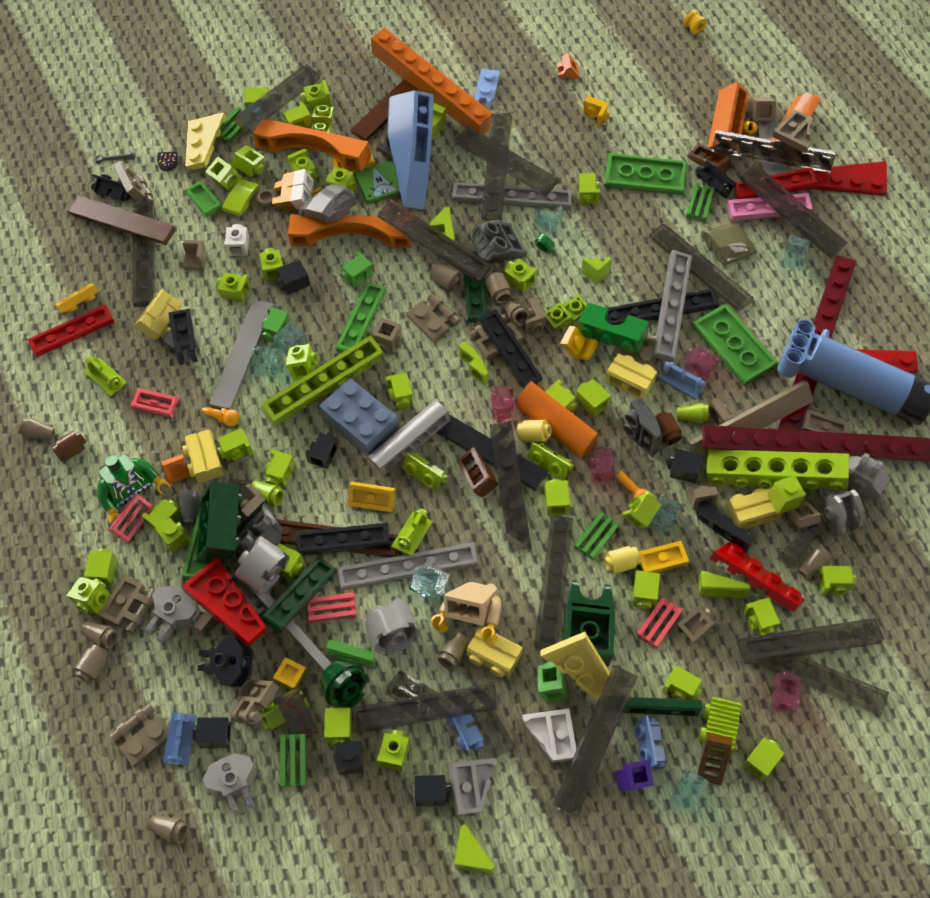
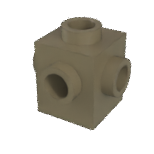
(388, 336)

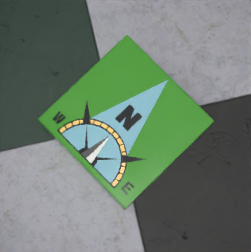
(378, 182)

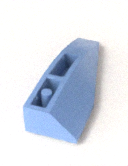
(410, 143)

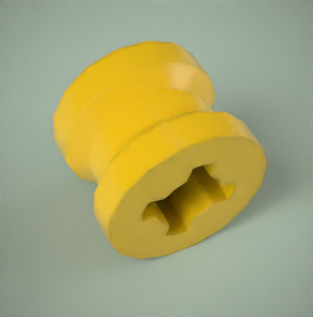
(695, 22)

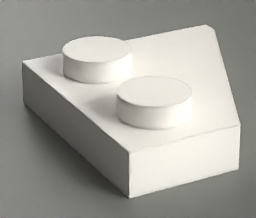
(553, 733)

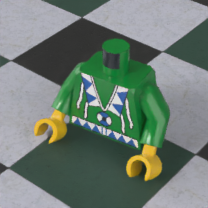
(122, 480)

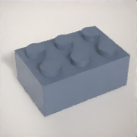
(359, 417)

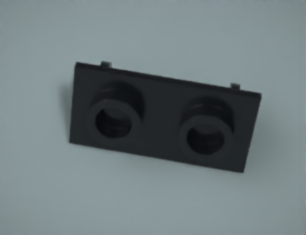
(715, 178)
(105, 183)

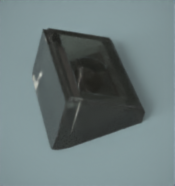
(405, 686)

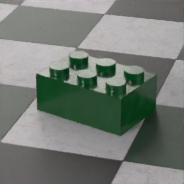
(218, 522)

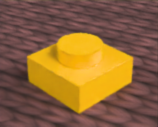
(289, 674)

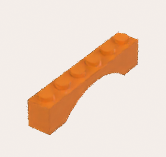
(277, 136)
(309, 230)

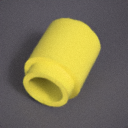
(534, 431)
(622, 559)

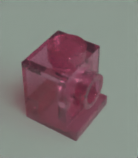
(701, 362)
(502, 402)
(602, 465)
(785, 701)

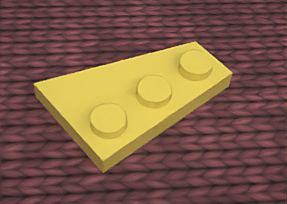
(200, 140)
(581, 662)

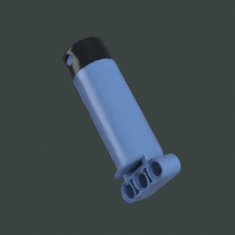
(855, 373)

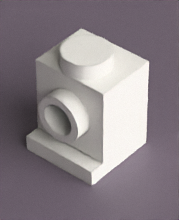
(236, 237)

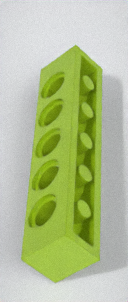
(321, 381)
(787, 462)

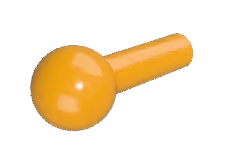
(630, 485)

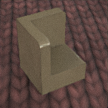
(762, 109)
(195, 255)

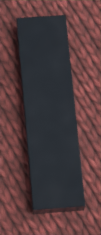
(509, 348)
(342, 539)

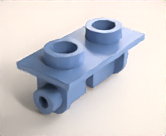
(682, 380)
(648, 732)
(467, 738)
(179, 739)

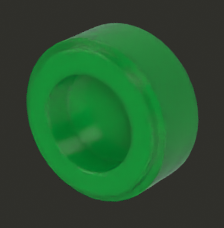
(544, 243)

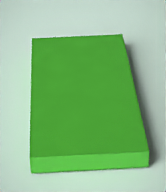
(646, 174)
(735, 343)

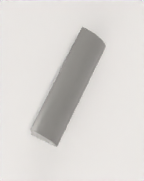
(409, 437)

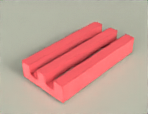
(157, 411)
(119, 533)
(329, 599)
(669, 607)

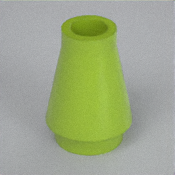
(694, 413)
(271, 493)

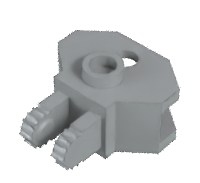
(867, 476)
(843, 509)
(173, 610)
(231, 780)

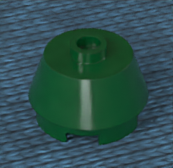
(343, 684)

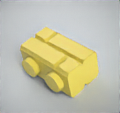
(155, 317)
(631, 376)
(203, 456)
(752, 509)
(499, 657)

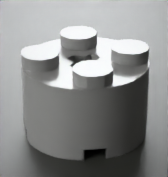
(261, 565)
(392, 627)

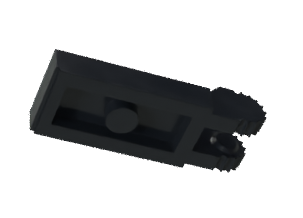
(183, 334)
(723, 526)

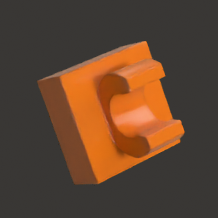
(568, 68)
(175, 468)

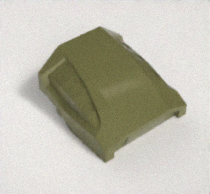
(729, 243)

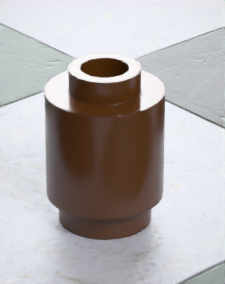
(669, 428)
(69, 445)

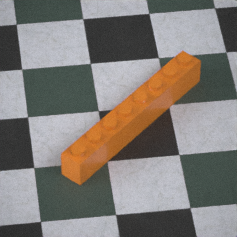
(430, 80)

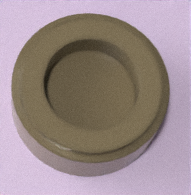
(265, 198)

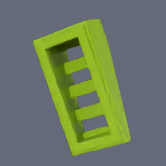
(720, 586)

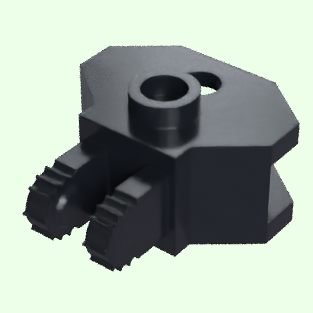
(227, 661)

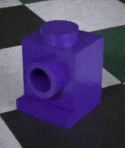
(634, 776)

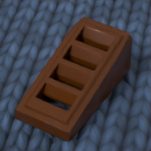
(722, 162)
(484, 483)
(720, 742)

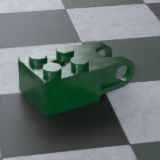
(593, 617)

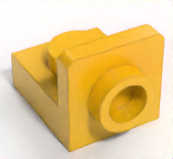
(597, 108)
(577, 344)

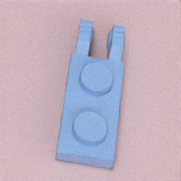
(487, 87)

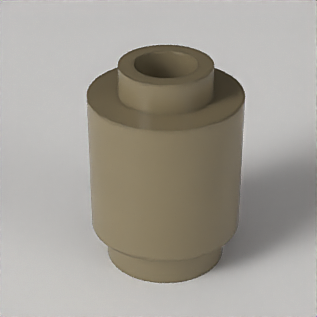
(446, 276)
(498, 288)
(91, 663)

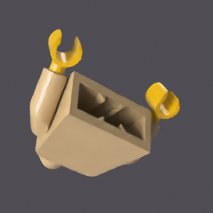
(471, 604)

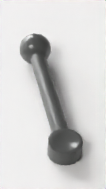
(131, 155)

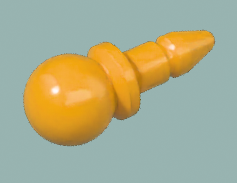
(229, 417)

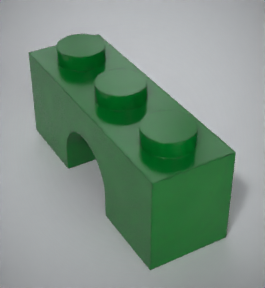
(628, 335)

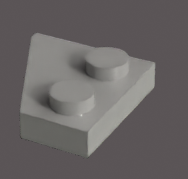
(470, 784)

